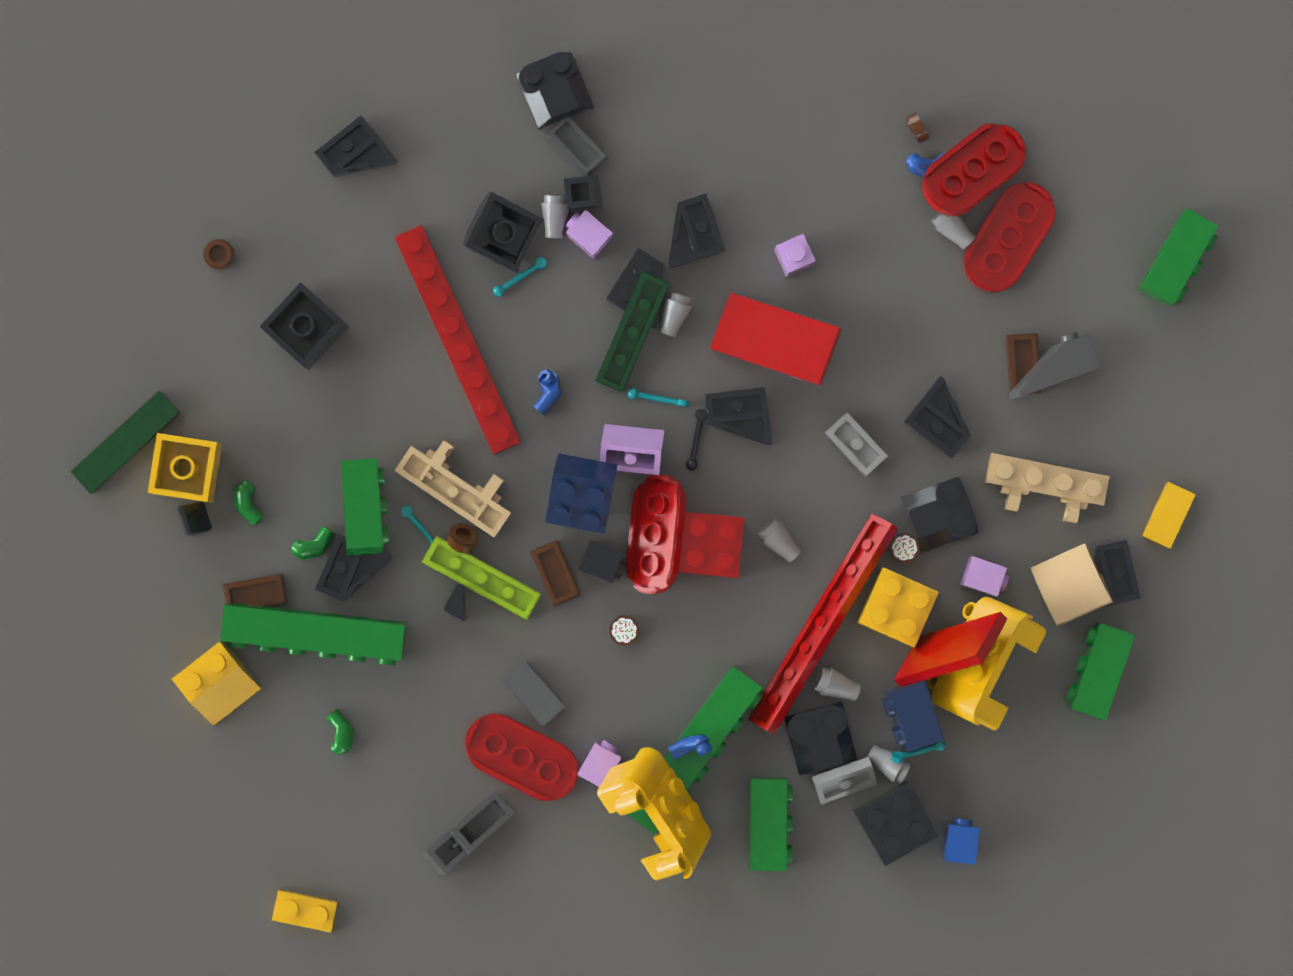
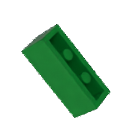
(1179, 258)
(363, 506)
(1099, 671)
(769, 824)

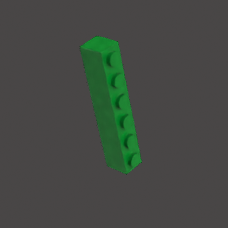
(313, 631)
(715, 719)

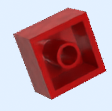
(711, 545)

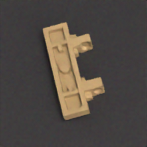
(433, 476)
(1024, 476)

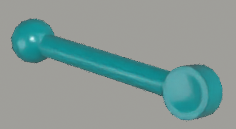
(540, 264)
(633, 394)
(407, 512)
(897, 757)

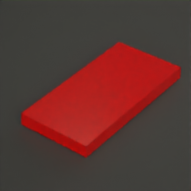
(776, 339)
(951, 649)

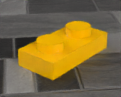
(305, 910)

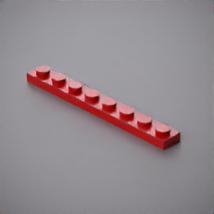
(457, 339)
(823, 623)

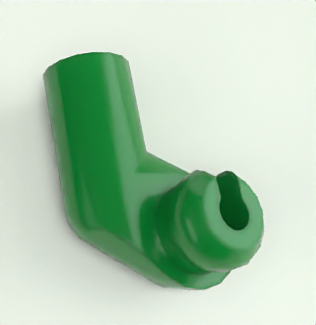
(242, 502)
(312, 548)
(343, 735)

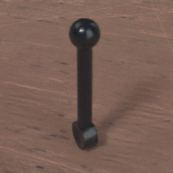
(700, 415)

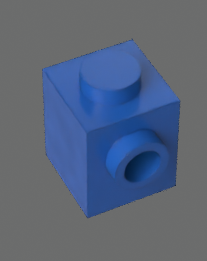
(961, 841)

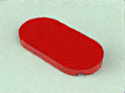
(973, 169)
(1009, 237)
(656, 534)
(521, 757)

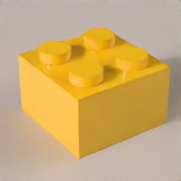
(185, 468)
(897, 607)

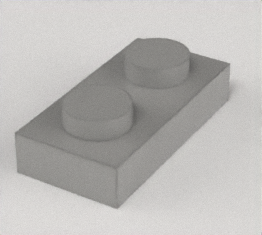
(856, 444)
(844, 780)

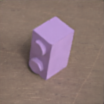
(632, 448)

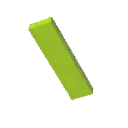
(482, 578)

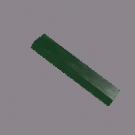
(632, 331)
(125, 442)

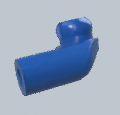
(919, 165)
(550, 389)
(690, 743)

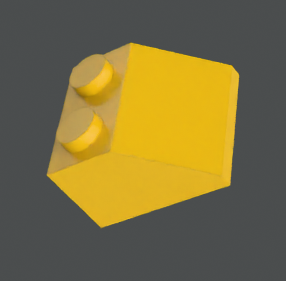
(216, 683)

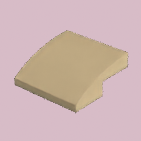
(1071, 584)

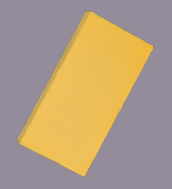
(1168, 515)

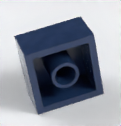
(581, 493)
(912, 715)

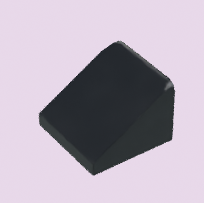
(194, 518)
(456, 603)

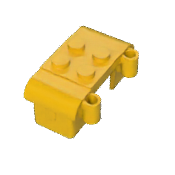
(968, 689)
(654, 786)

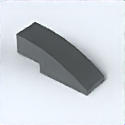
(468, 834)

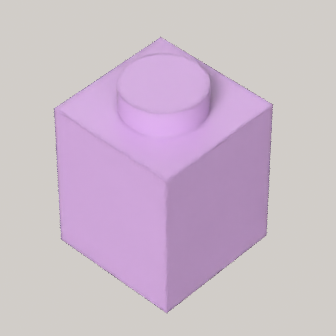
(588, 233)
(794, 255)
(984, 577)
(599, 762)

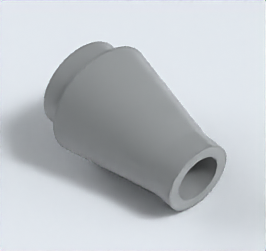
(554, 215)
(953, 228)
(674, 312)
(777, 538)
(834, 684)
(882, 761)

